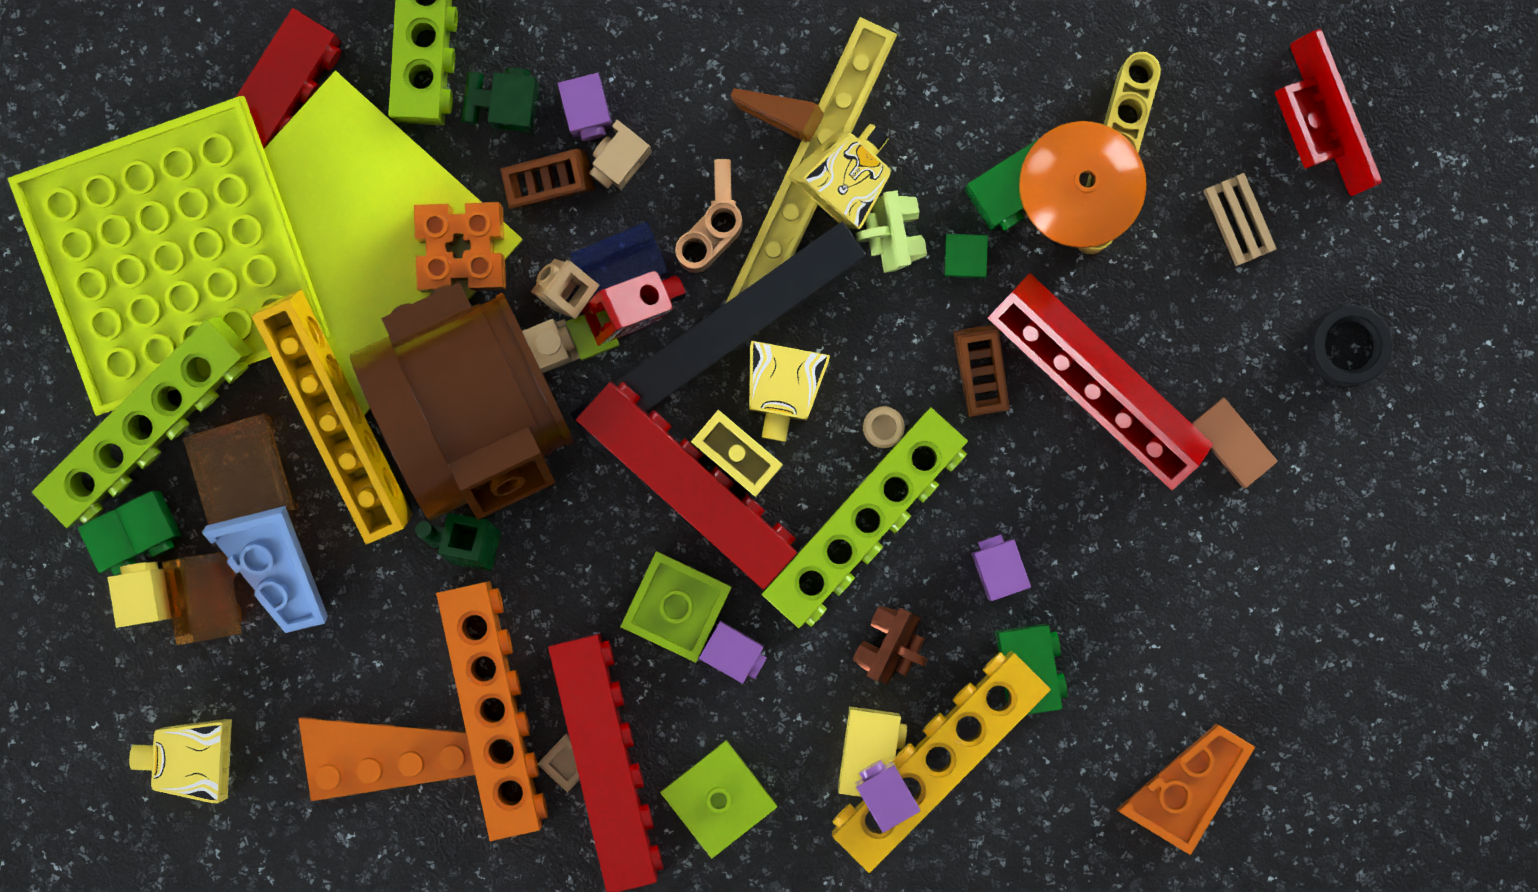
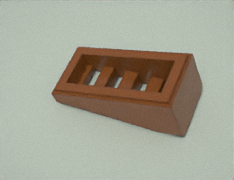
(787, 114)
(580, 167)
(976, 334)

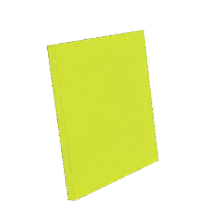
(351, 203)
(159, 239)

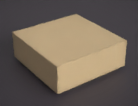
(561, 764)

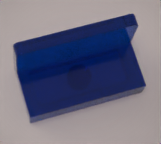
(621, 257)

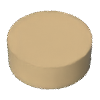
(883, 427)

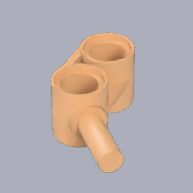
(703, 231)

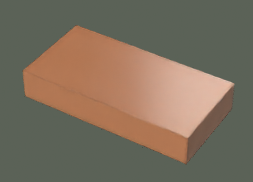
(1234, 443)

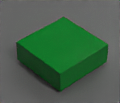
(965, 255)

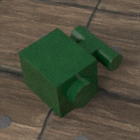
(510, 102)
(463, 541)

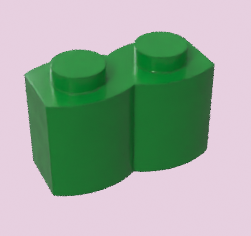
(130, 532)

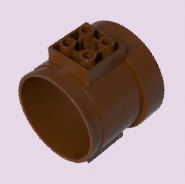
(461, 403)

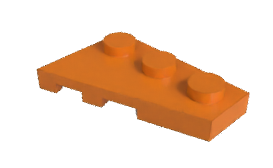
(1190, 789)

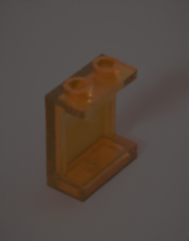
(239, 469)

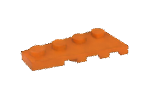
(365, 757)

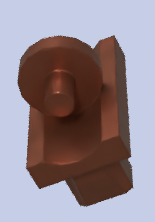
(898, 645)

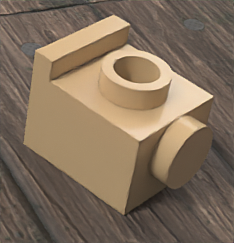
(619, 157)
(558, 281)
(551, 344)

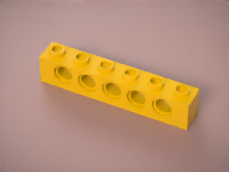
(333, 416)
(1025, 690)

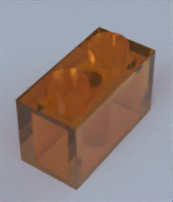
(202, 598)

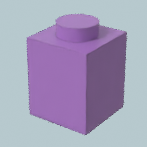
(585, 107)
(1000, 567)
(733, 653)
(886, 795)

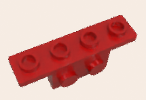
(1323, 116)

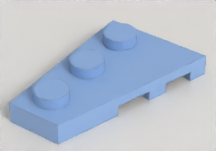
(274, 564)

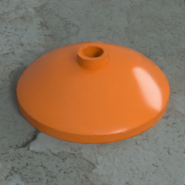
(1064, 207)

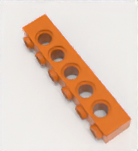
(501, 816)

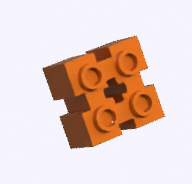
(440, 230)

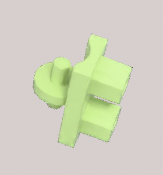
(887, 231)

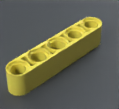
(1136, 95)

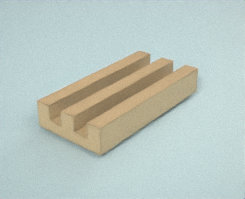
(1255, 215)

